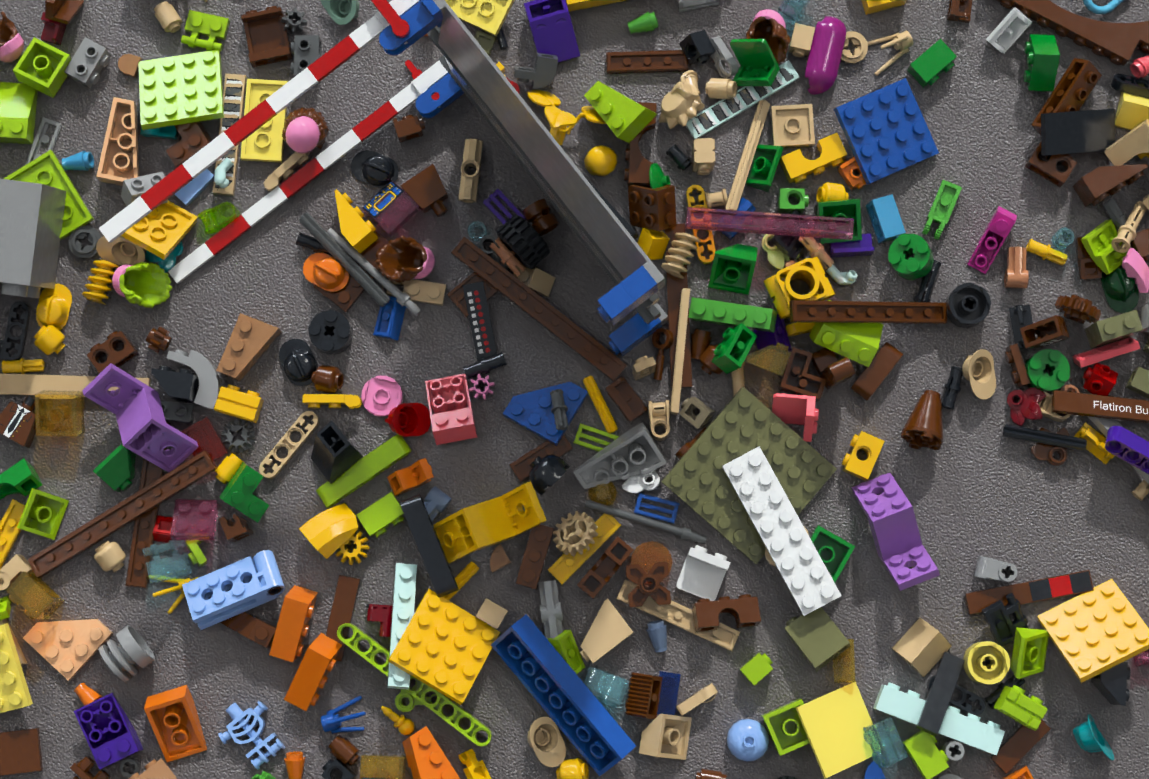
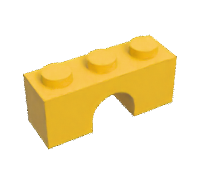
(798, 167)

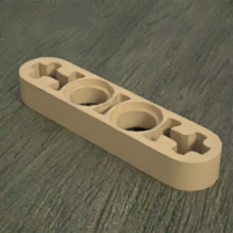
(286, 442)

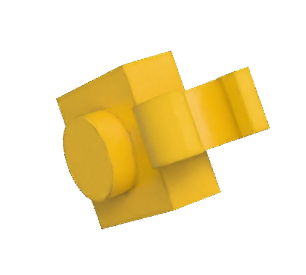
(474, 769)

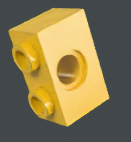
(872, 447)

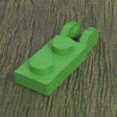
(942, 207)

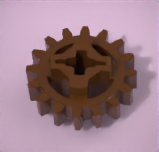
(1078, 309)

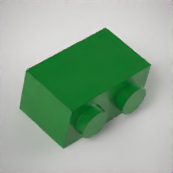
(932, 63)

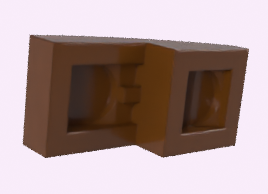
(1086, 266)

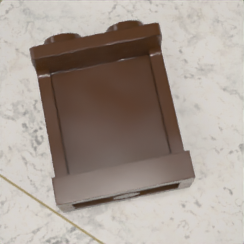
(266, 36)

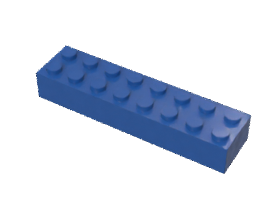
(563, 695)

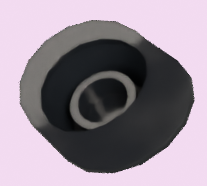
(374, 168)
(297, 362)

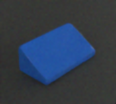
(390, 320)

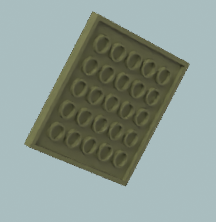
(734, 432)

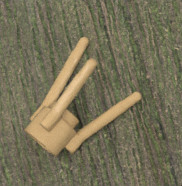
(899, 41)

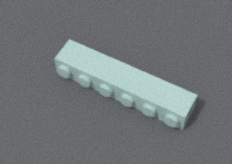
(954, 725)

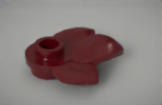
(1027, 406)

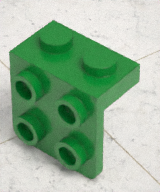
(756, 62)

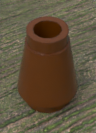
(700, 341)

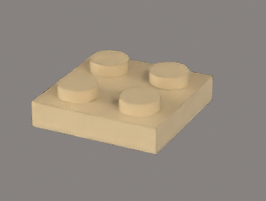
(793, 125)

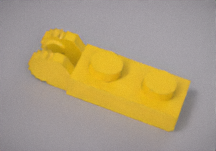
(333, 400)

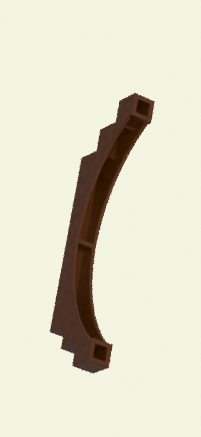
(1108, 39)

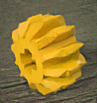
(356, 552)

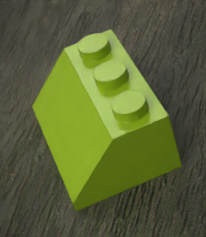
(850, 340)

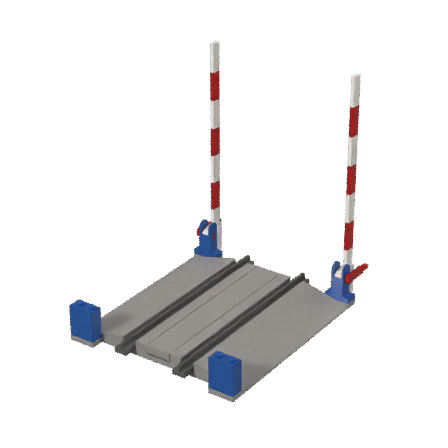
(460, 70)

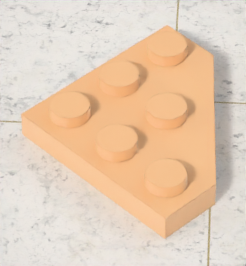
(68, 643)

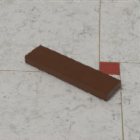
(646, 62)
(342, 609)

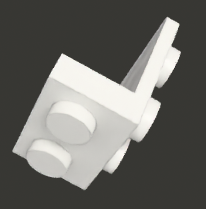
(702, 573)

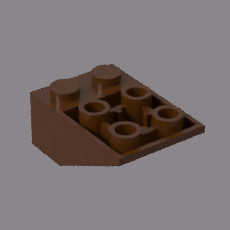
(1108, 179)

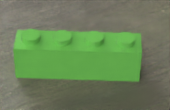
(732, 314)

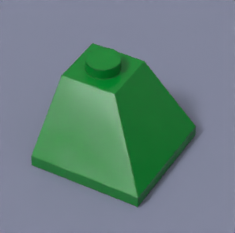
(733, 268)
(118, 469)

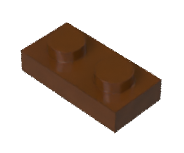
(1019, 372)

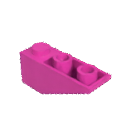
(992, 239)

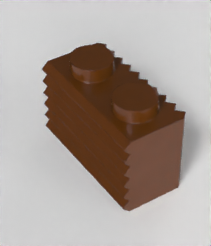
(643, 695)

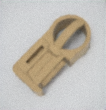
(697, 699)

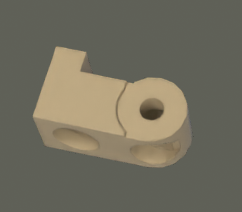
(12, 570)

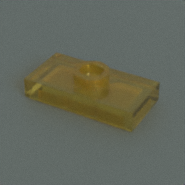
(845, 665)

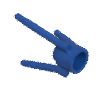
(332, 721)

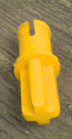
(1046, 252)
(23, 366)

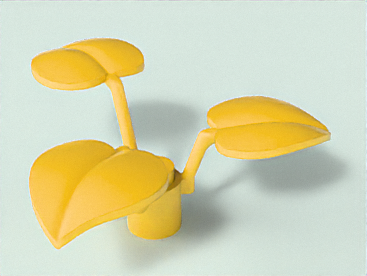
(559, 119)

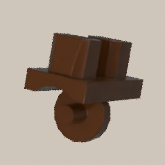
(83, 769)

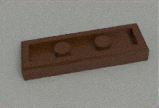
(522, 466)
(1018, 746)

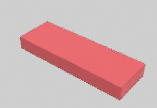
(1106, 352)

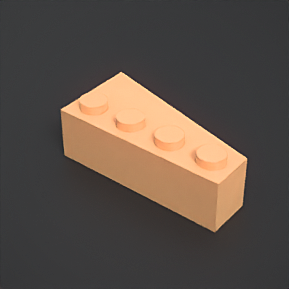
(120, 147)

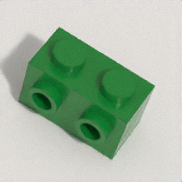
(734, 348)

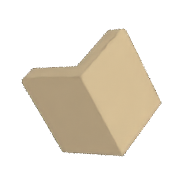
(491, 613)

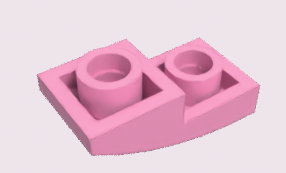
(1137, 269)

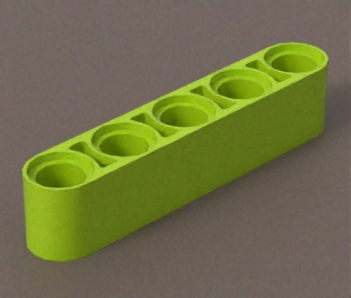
(364, 470)

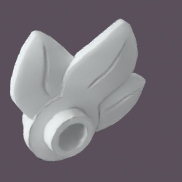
(638, 483)

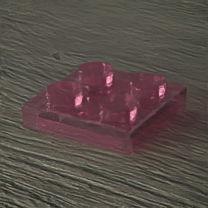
(194, 519)

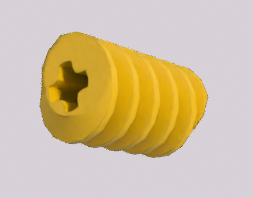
(99, 281)

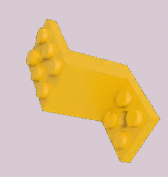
(489, 522)

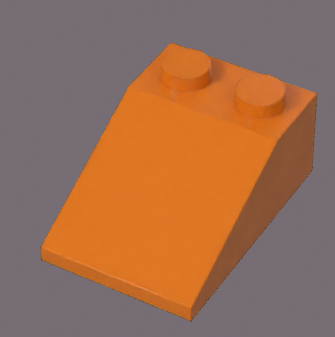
(175, 723)

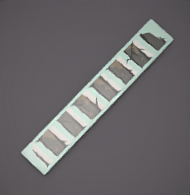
(745, 99)

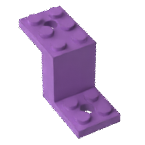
(140, 418)
(895, 531)

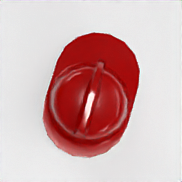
(409, 419)

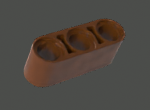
(877, 371)

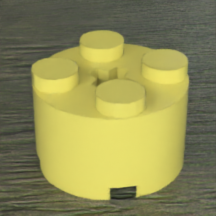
(994, 671)

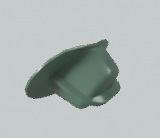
(341, 10)

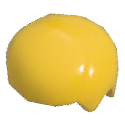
(600, 160)

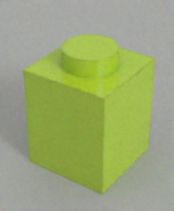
(757, 668)

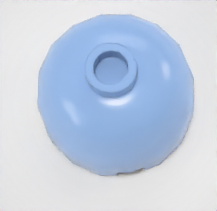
(747, 740)

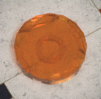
(650, 553)

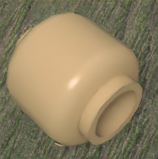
(110, 556)

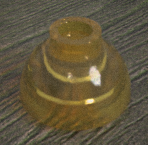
(603, 493)

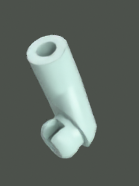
(842, 278)

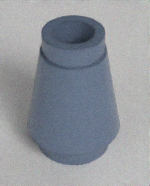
(658, 635)

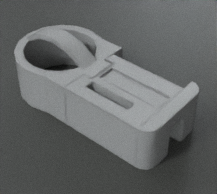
(720, 56)

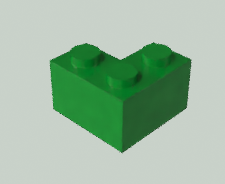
(1043, 62)
(240, 493)

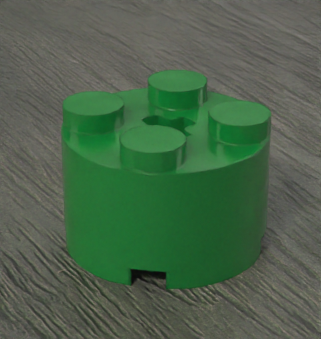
(906, 246)
(1051, 360)

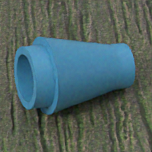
(79, 161)

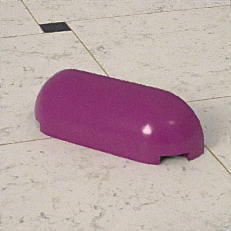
(825, 54)

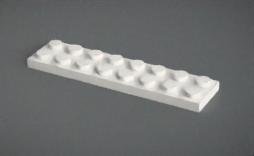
(781, 531)

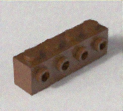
(1071, 90)

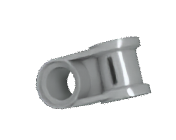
(991, 569)

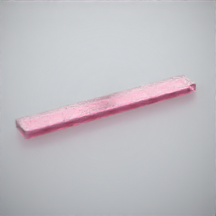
(769, 223)

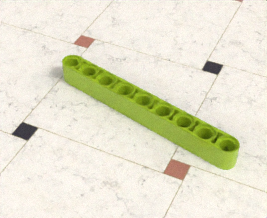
(420, 694)

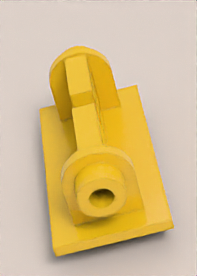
(1095, 443)

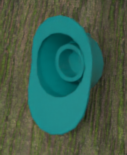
(1091, 739)

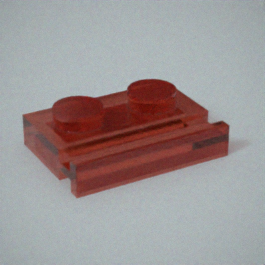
(207, 439)

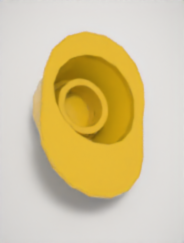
(54, 306)

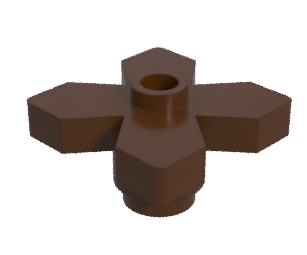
(657, 592)

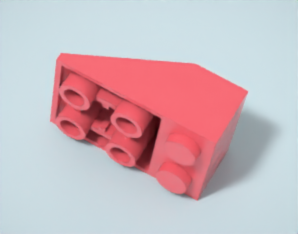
(450, 409)

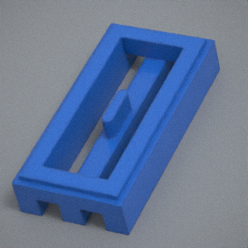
(655, 516)

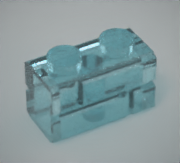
(884, 742)

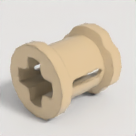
(716, 199)

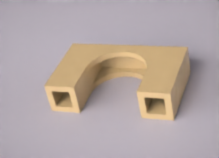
(1130, 145)

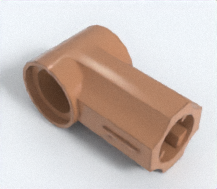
(1016, 274)

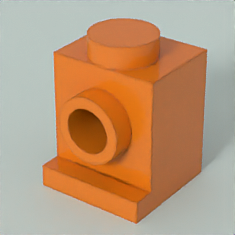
(846, 172)

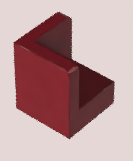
(53, 31)

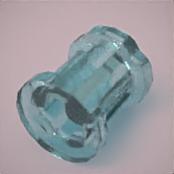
(1066, 233)

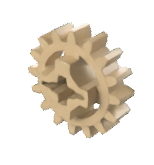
(575, 533)

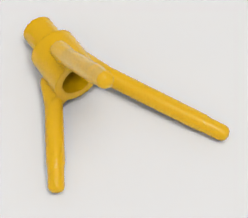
(180, 582)

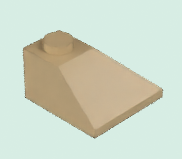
(666, 737)

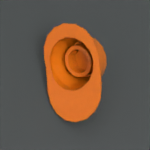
(325, 272)

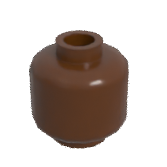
(706, 359)
(327, 379)

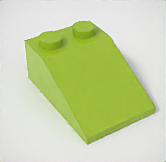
(17, 112)

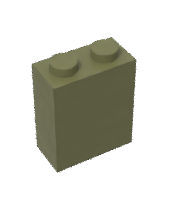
(1113, 329)
(817, 637)

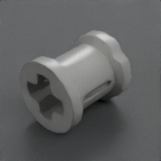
(959, 747)

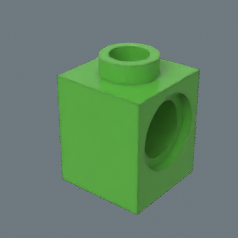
(783, 203)

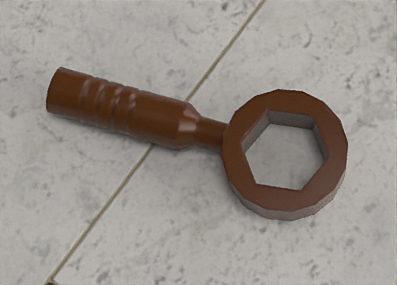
(660, 357)

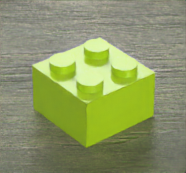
(42, 67)
(786, 727)

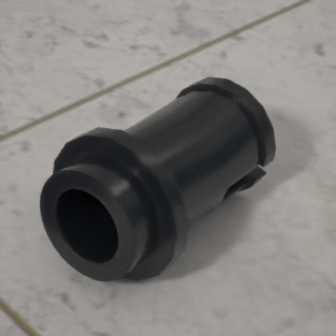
(679, 158)

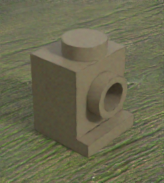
(688, 413)

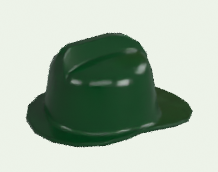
(1120, 290)

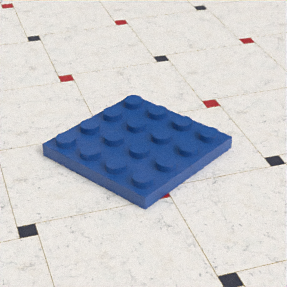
(886, 131)

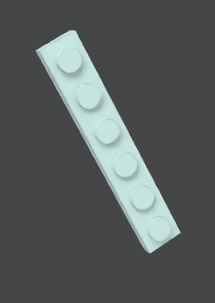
(401, 615)

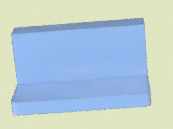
(195, 187)

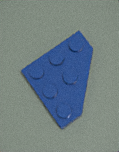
(534, 408)

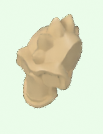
(682, 101)

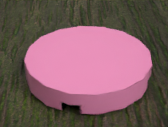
(381, 395)

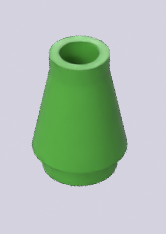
(643, 23)

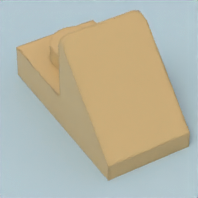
(537, 280)

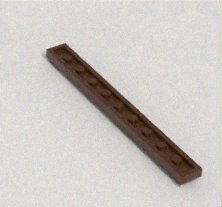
(538, 309)
(122, 514)

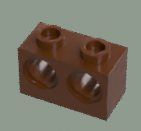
(1048, 168)
(115, 357)

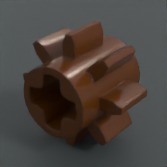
(158, 339)

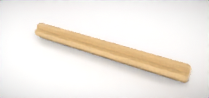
(747, 155)

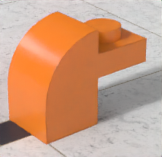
(410, 477)

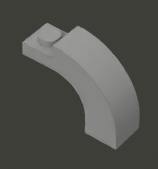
(208, 376)

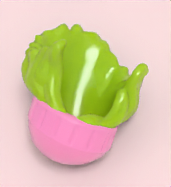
(142, 284)

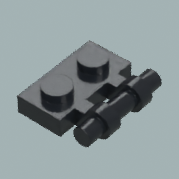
(999, 621)

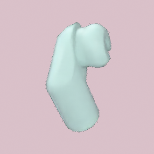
(220, 173)

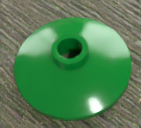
(657, 177)

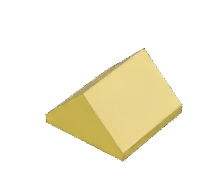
(1131, 111)

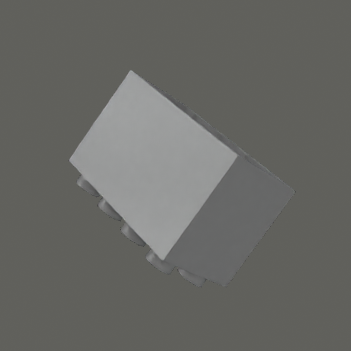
(29, 236)

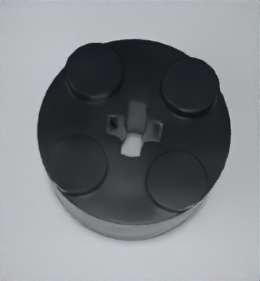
(969, 294)
(342, 332)

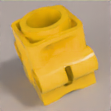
(808, 270)

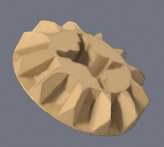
(859, 53)

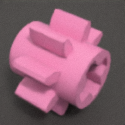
(478, 391)

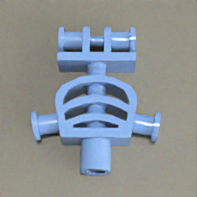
(239, 717)

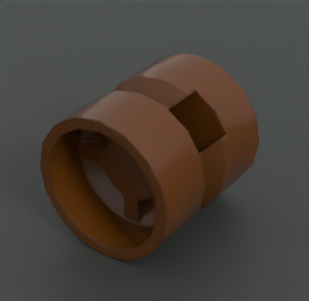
(540, 217)

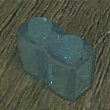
(606, 686)

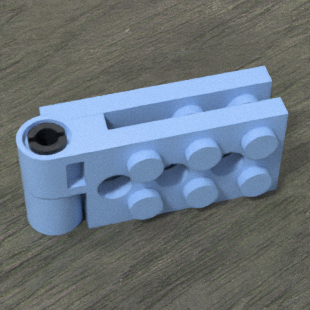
(234, 589)

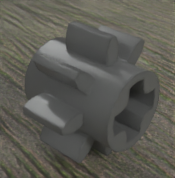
(299, 21)

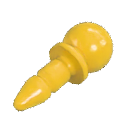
(405, 725)

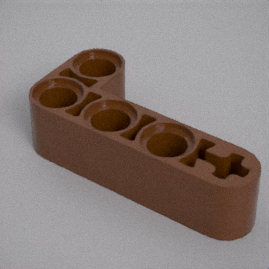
(831, 369)

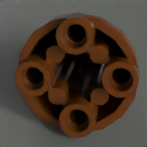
(925, 423)

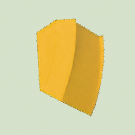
(330, 529)

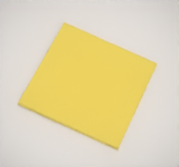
(836, 729)

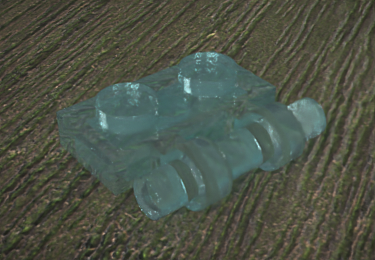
(170, 567)

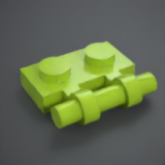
(208, 25)

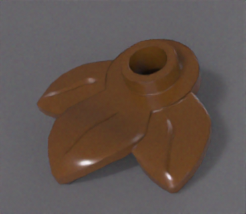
(1045, 451)

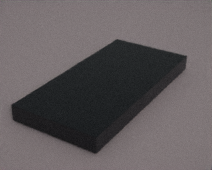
(1077, 131)

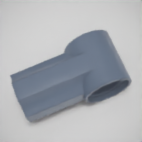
(436, 502)

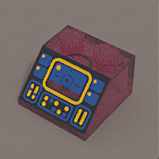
(391, 208)

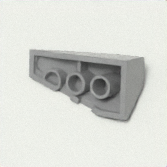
(625, 457)

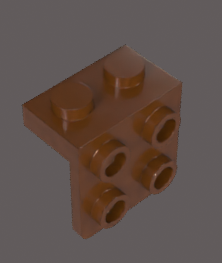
(652, 207)

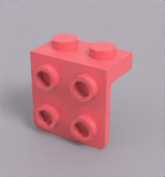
(797, 410)

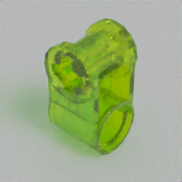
(217, 217)

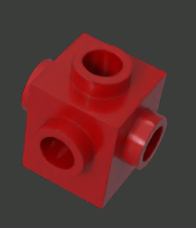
(1099, 379)

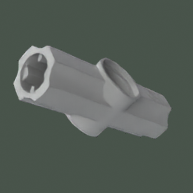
(550, 609)

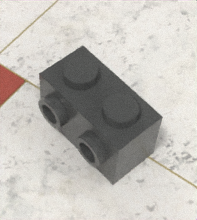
(306, 51)

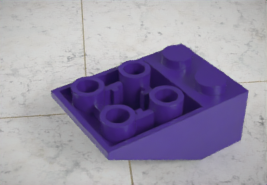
(552, 28)
(108, 731)

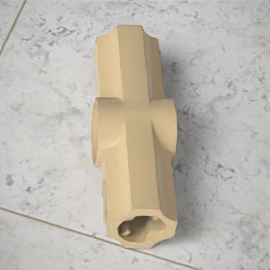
(471, 158)

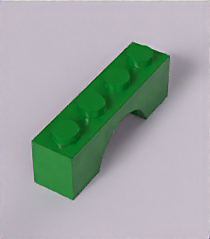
(19, 479)

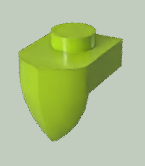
(196, 555)

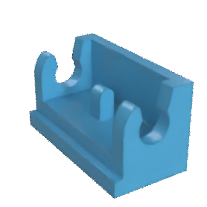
(885, 218)

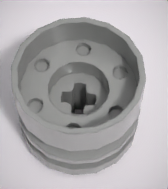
(122, 657)

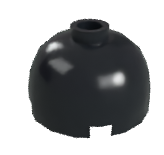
(546, 472)

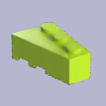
(618, 111)

